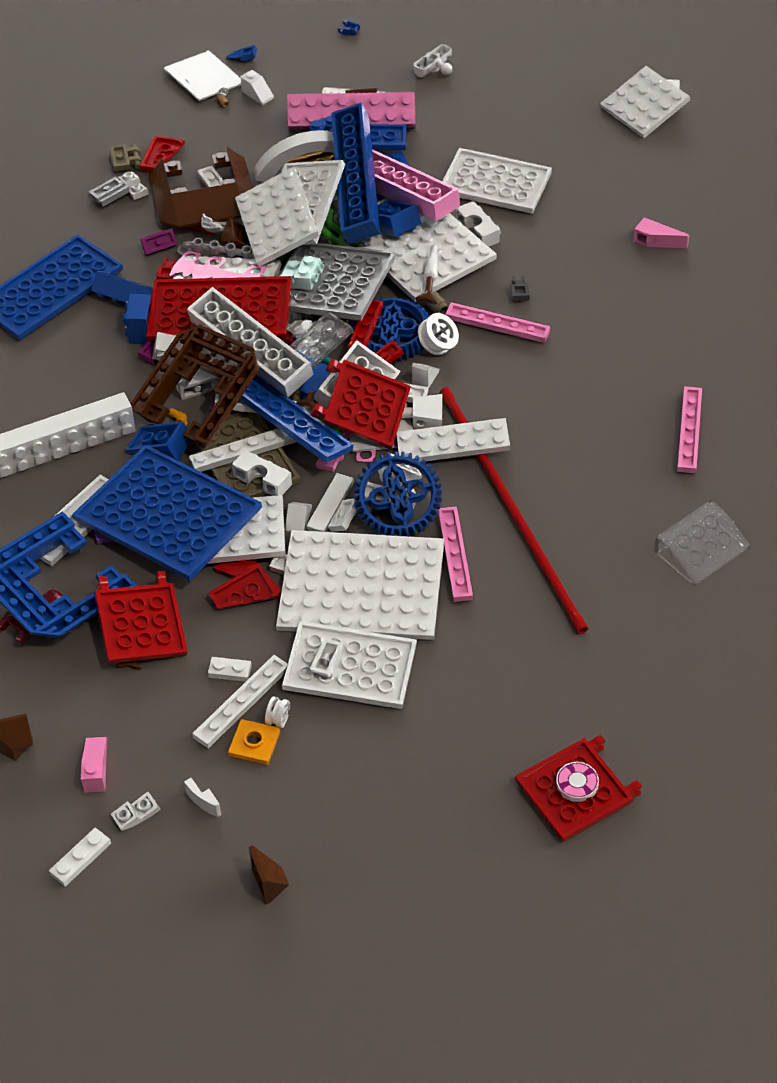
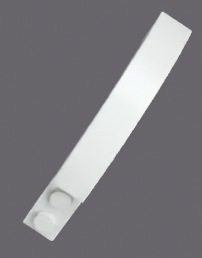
(291, 148)

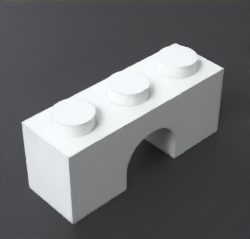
(473, 216)
(250, 466)

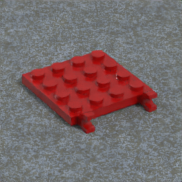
(364, 403)
(140, 621)
(571, 817)

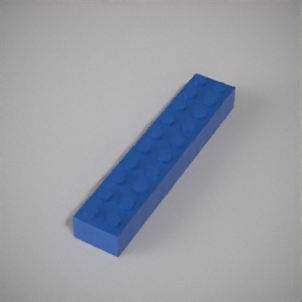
(357, 183)

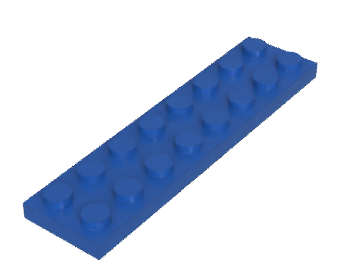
(295, 421)

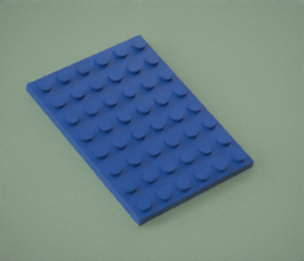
(167, 512)

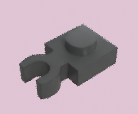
(519, 289)

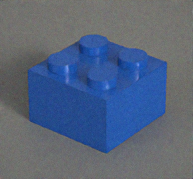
(137, 318)

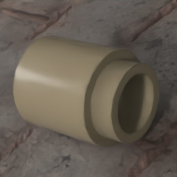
(440, 307)

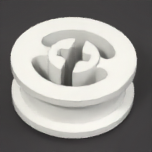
(431, 326)

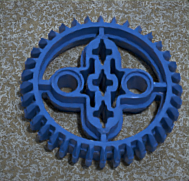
(395, 327)
(389, 461)

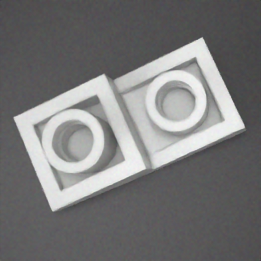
(136, 189)
(135, 813)

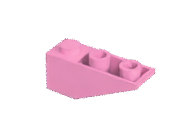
(659, 236)

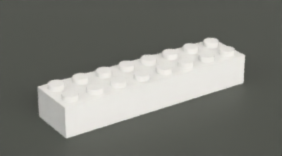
(275, 359)
(65, 434)

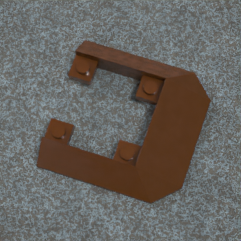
(185, 208)
(187, 353)

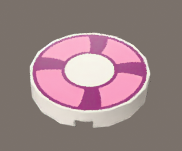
(577, 781)

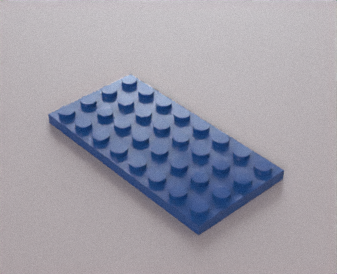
(52, 285)

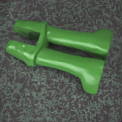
(332, 224)

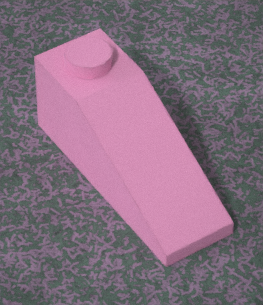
(94, 765)

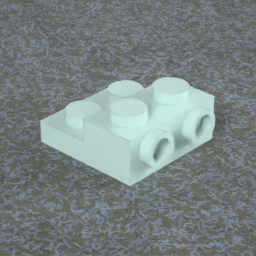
(304, 272)

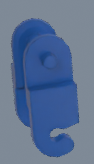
(351, 28)

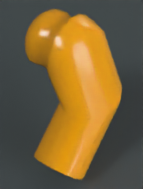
(179, 416)

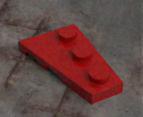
(160, 148)
(244, 589)

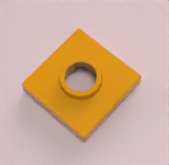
(258, 752)

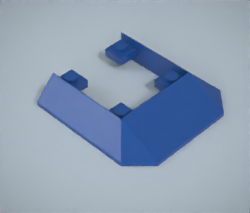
(25, 601)

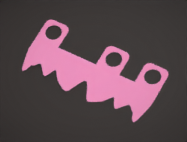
(207, 270)

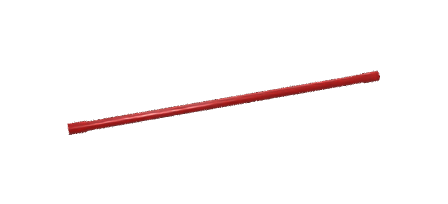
(576, 618)

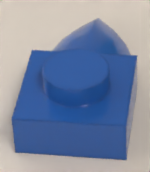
(246, 53)

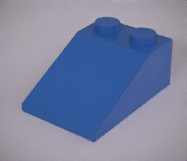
(397, 217)
(165, 438)

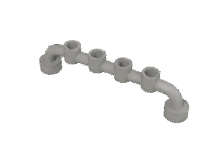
(230, 248)

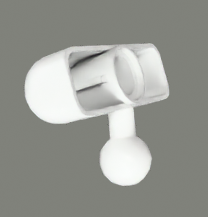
(433, 62)

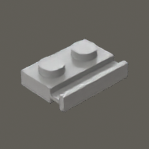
(109, 191)

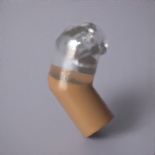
(221, 97)

